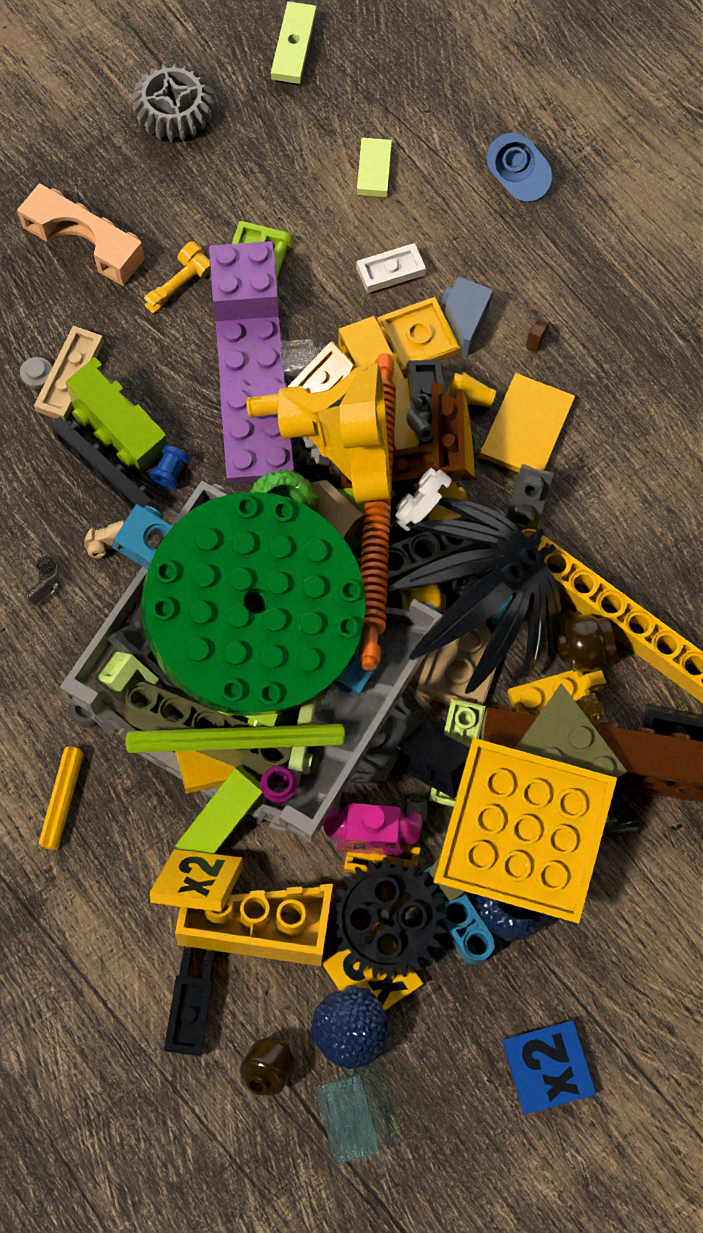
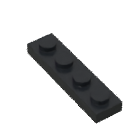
(96, 461)

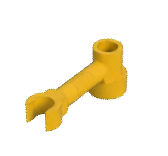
(195, 263)

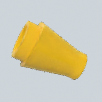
(476, 392)

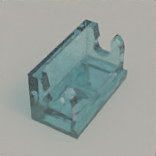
(347, 1119)

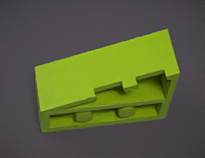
(115, 418)

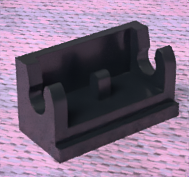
(433, 759)

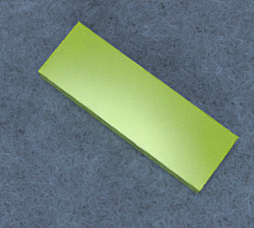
(222, 813)

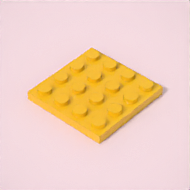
(525, 830)

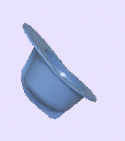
(519, 166)

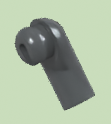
(419, 416)

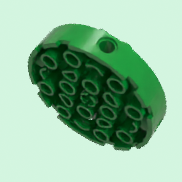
(285, 561)

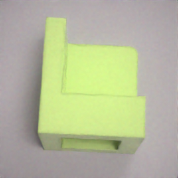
(122, 672)

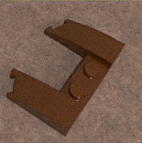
(450, 447)

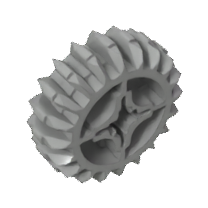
(157, 111)

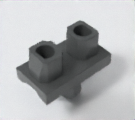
(529, 497)

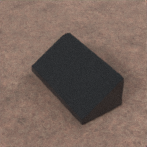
(670, 720)

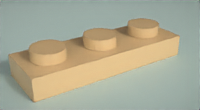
(76, 352)

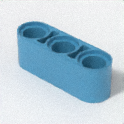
(471, 927)

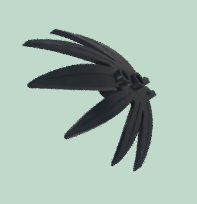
(516, 571)

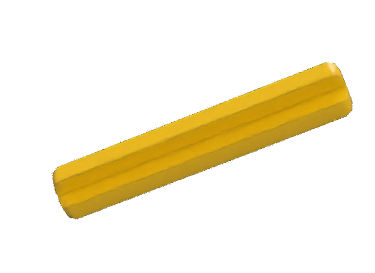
(61, 798)

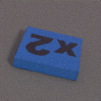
(548, 1067)

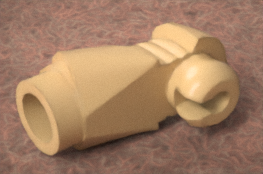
(99, 540)

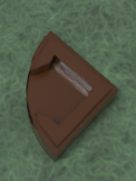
(536, 335)

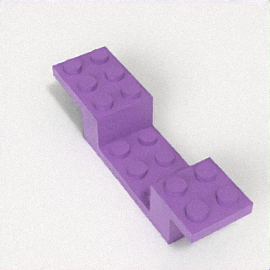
(248, 357)

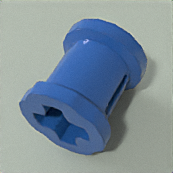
(170, 467)

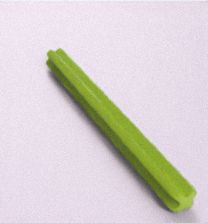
(235, 738)

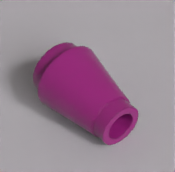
(278, 777)

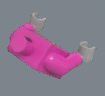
(375, 827)

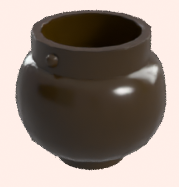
(587, 643)

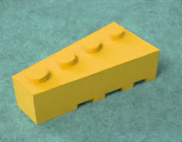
(262, 924)

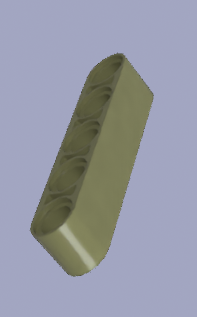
(195, 716)

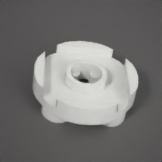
(416, 507)

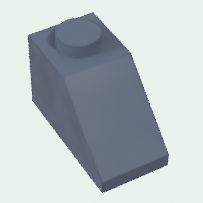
(465, 310)

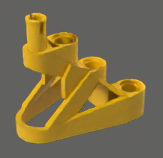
(347, 434)

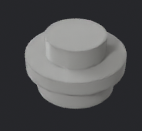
(35, 372)

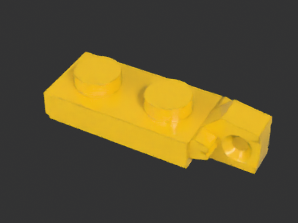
(537, 693)

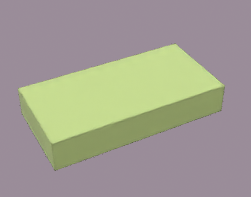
(374, 167)

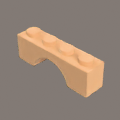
(52, 215)

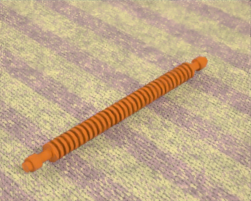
(376, 540)

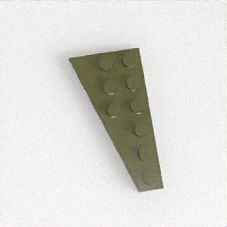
(566, 736)

